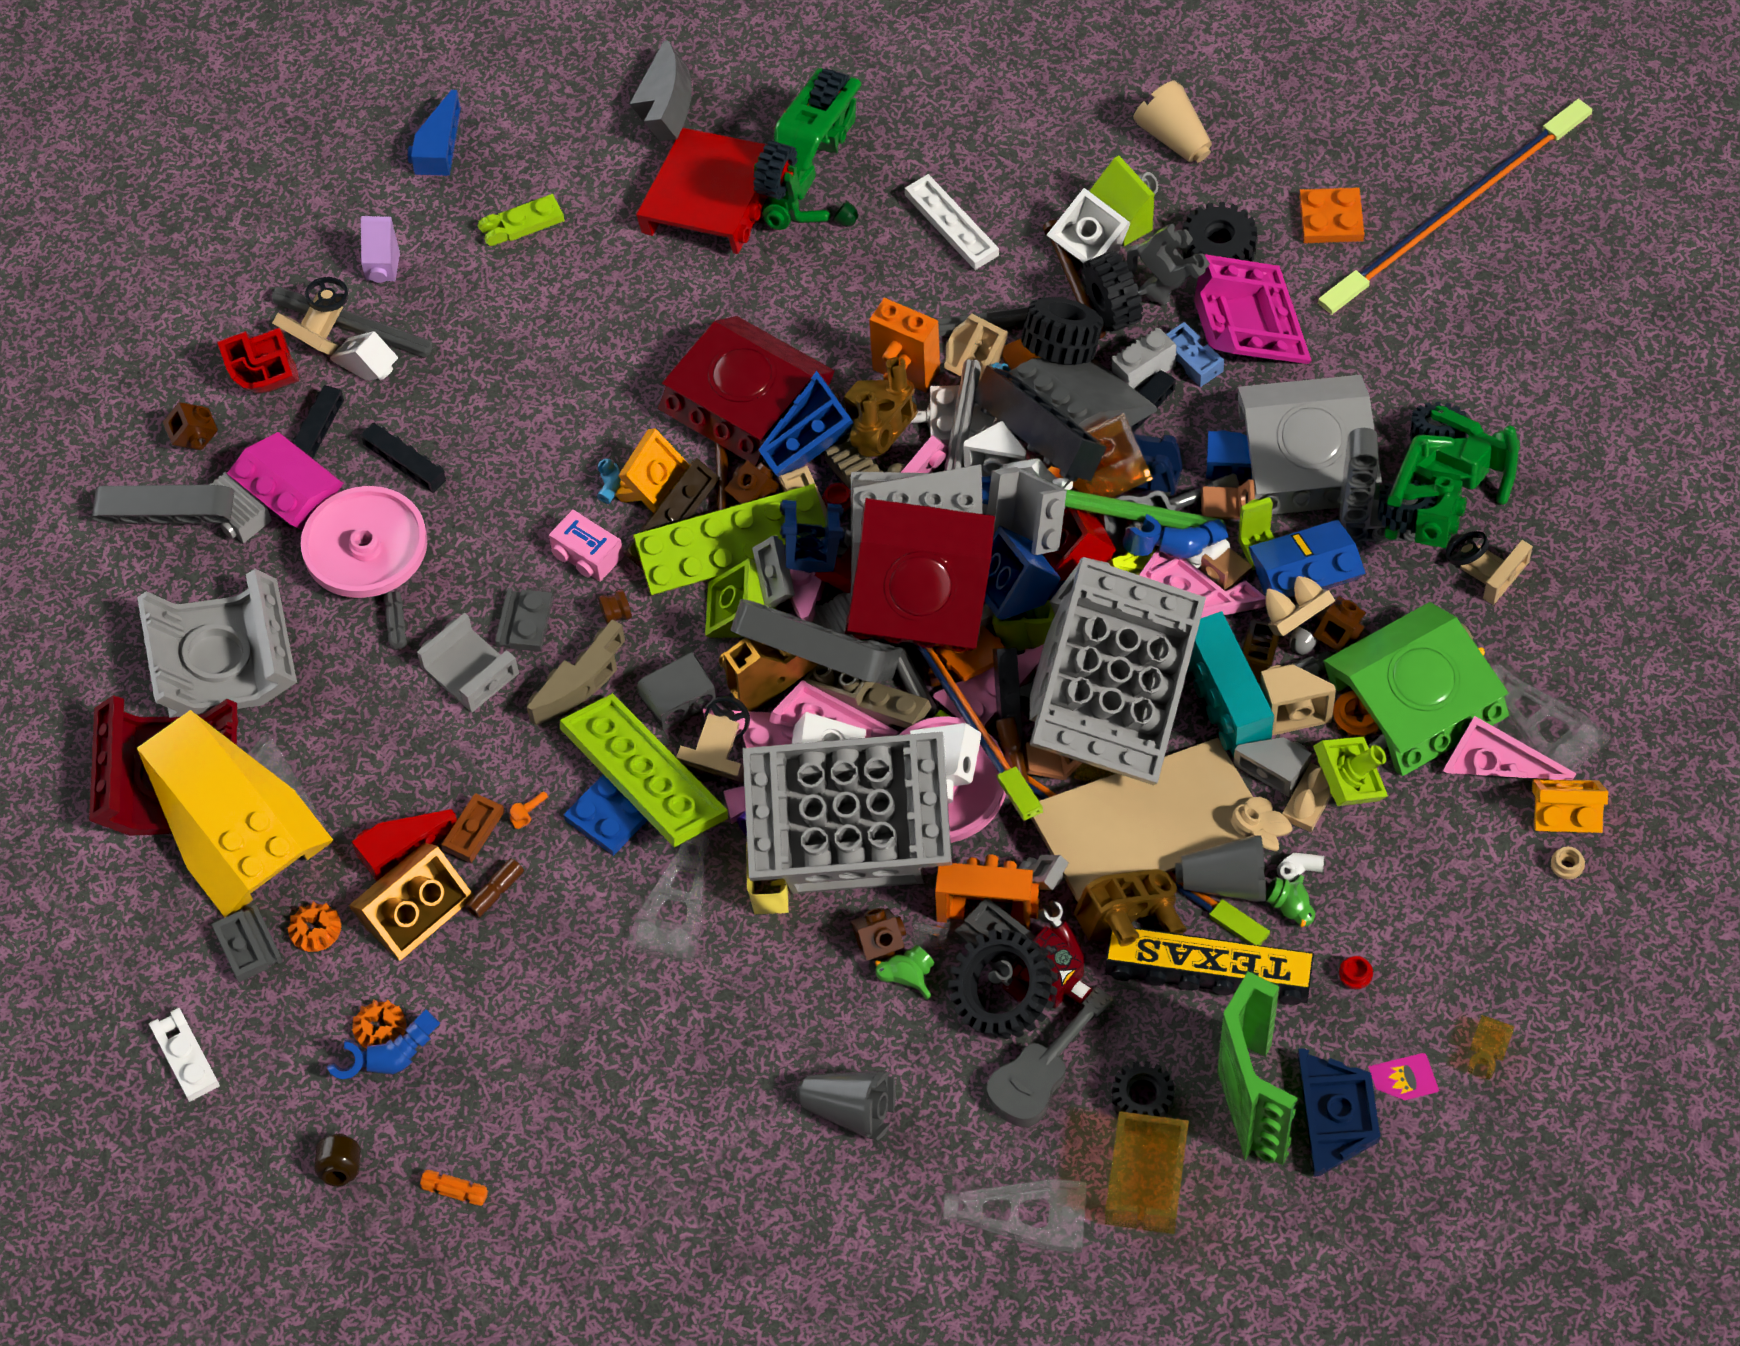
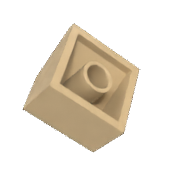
(1297, 698)

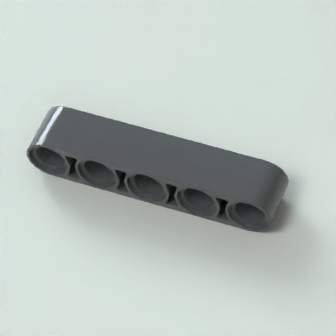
(163, 504)

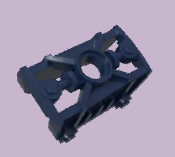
(1163, 462)
(809, 552)

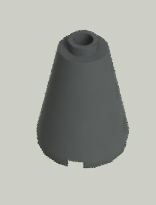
(1226, 870)
(851, 1100)

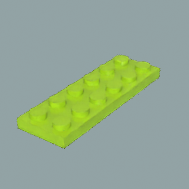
(718, 540)
(643, 770)

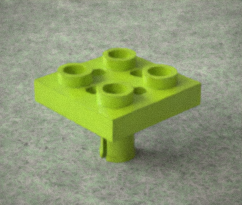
(1352, 770)

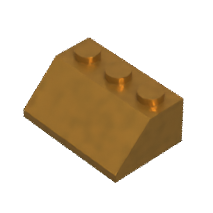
(412, 900)

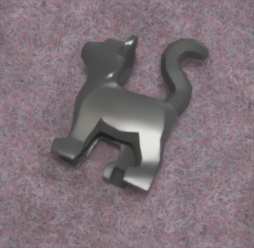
(1166, 263)

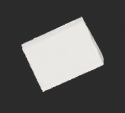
(1089, 228)
(993, 449)

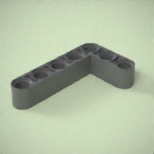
(1356, 506)
(866, 660)

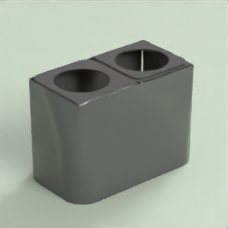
(673, 686)

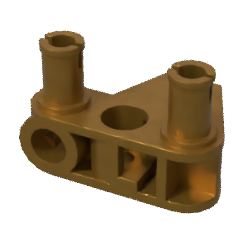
(880, 409)
(761, 672)
(1122, 898)

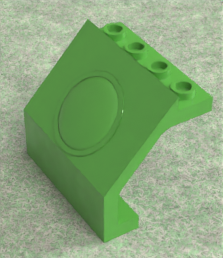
(1420, 684)
(1258, 1109)

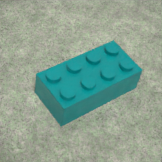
(1228, 685)

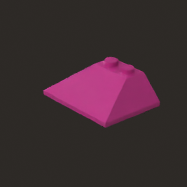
(1249, 310)

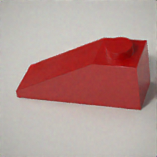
(393, 840)

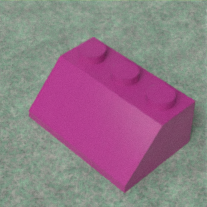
(284, 478)

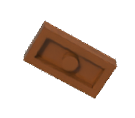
(473, 828)

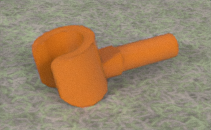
(519, 812)

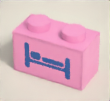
(585, 546)

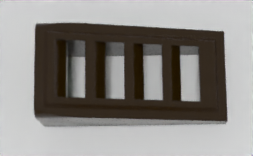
(1259, 664)

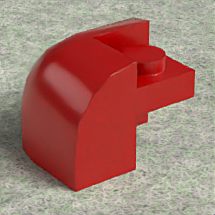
(259, 362)

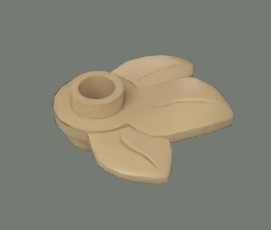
(1259, 819)

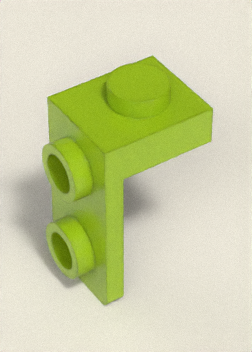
(1255, 525)

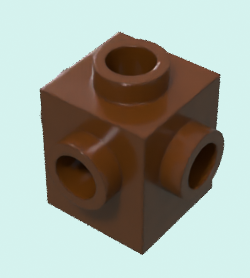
(190, 426)
(752, 482)
(1340, 623)
(879, 933)

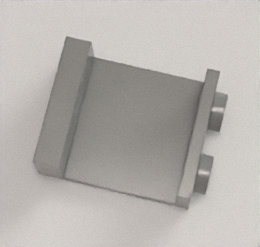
(1027, 507)
(466, 663)

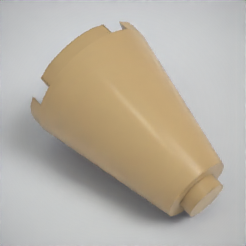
(1174, 122)

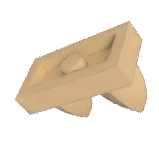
(1286, 615)
(1308, 799)

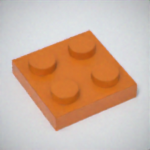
(1331, 215)

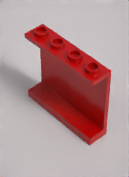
(706, 188)

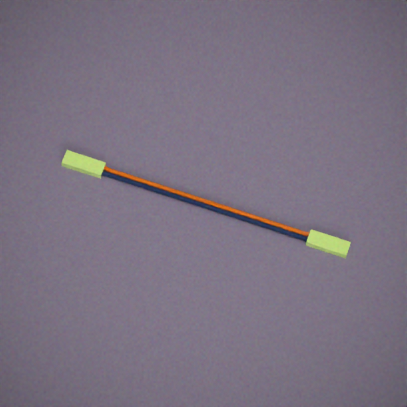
(1359, 281)

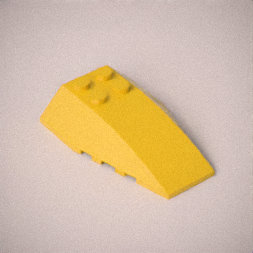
(227, 811)

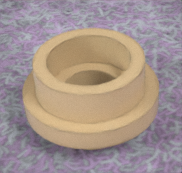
(1567, 854)

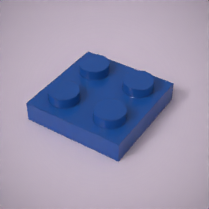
(605, 816)

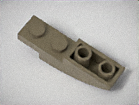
(573, 684)
(874, 699)

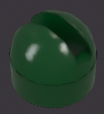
(846, 215)

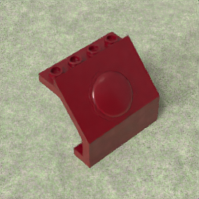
(738, 385)
(920, 575)
(120, 785)

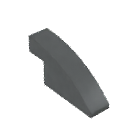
(664, 94)

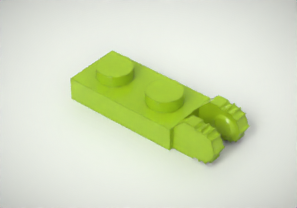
(521, 220)

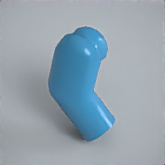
(609, 474)

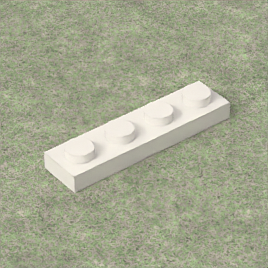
(951, 222)

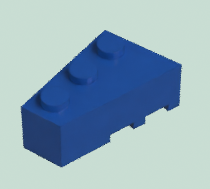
(807, 429)

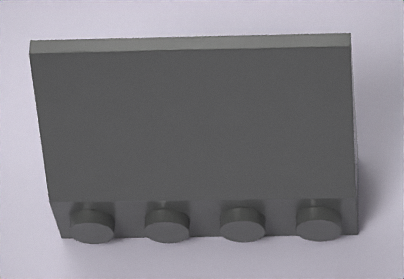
(1084, 391)

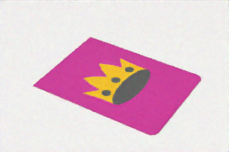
(1405, 1077)

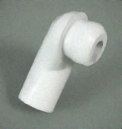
(1212, 551)
(1299, 863)

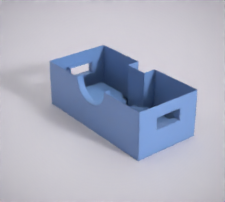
(1199, 362)

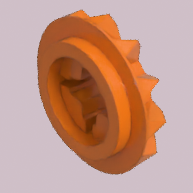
(1343, 712)
(319, 938)
(393, 1017)

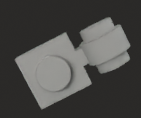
(1046, 870)

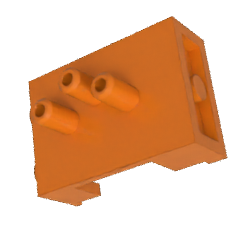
(906, 335)
(977, 882)

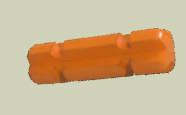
(454, 1187)

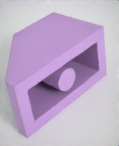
(379, 249)

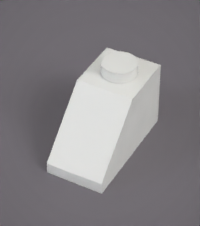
(365, 356)

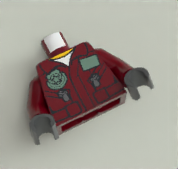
(1067, 958)

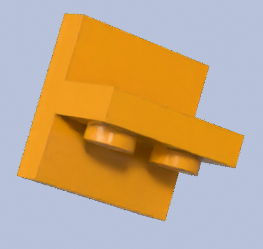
(650, 471)
(1569, 805)

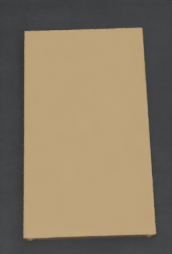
(1143, 826)

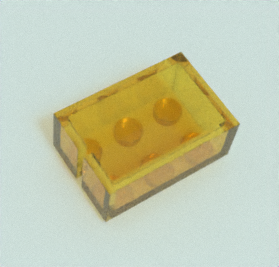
(1146, 1172)

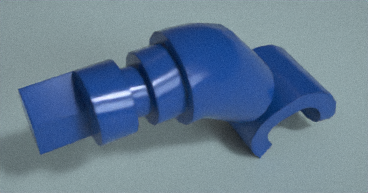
(1173, 541)
(391, 1056)

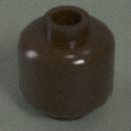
(337, 1159)

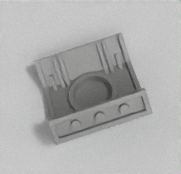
(1301, 438)
(218, 648)

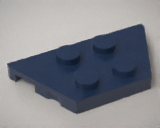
(1337, 1110)

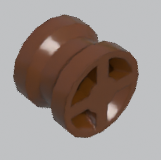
(615, 606)

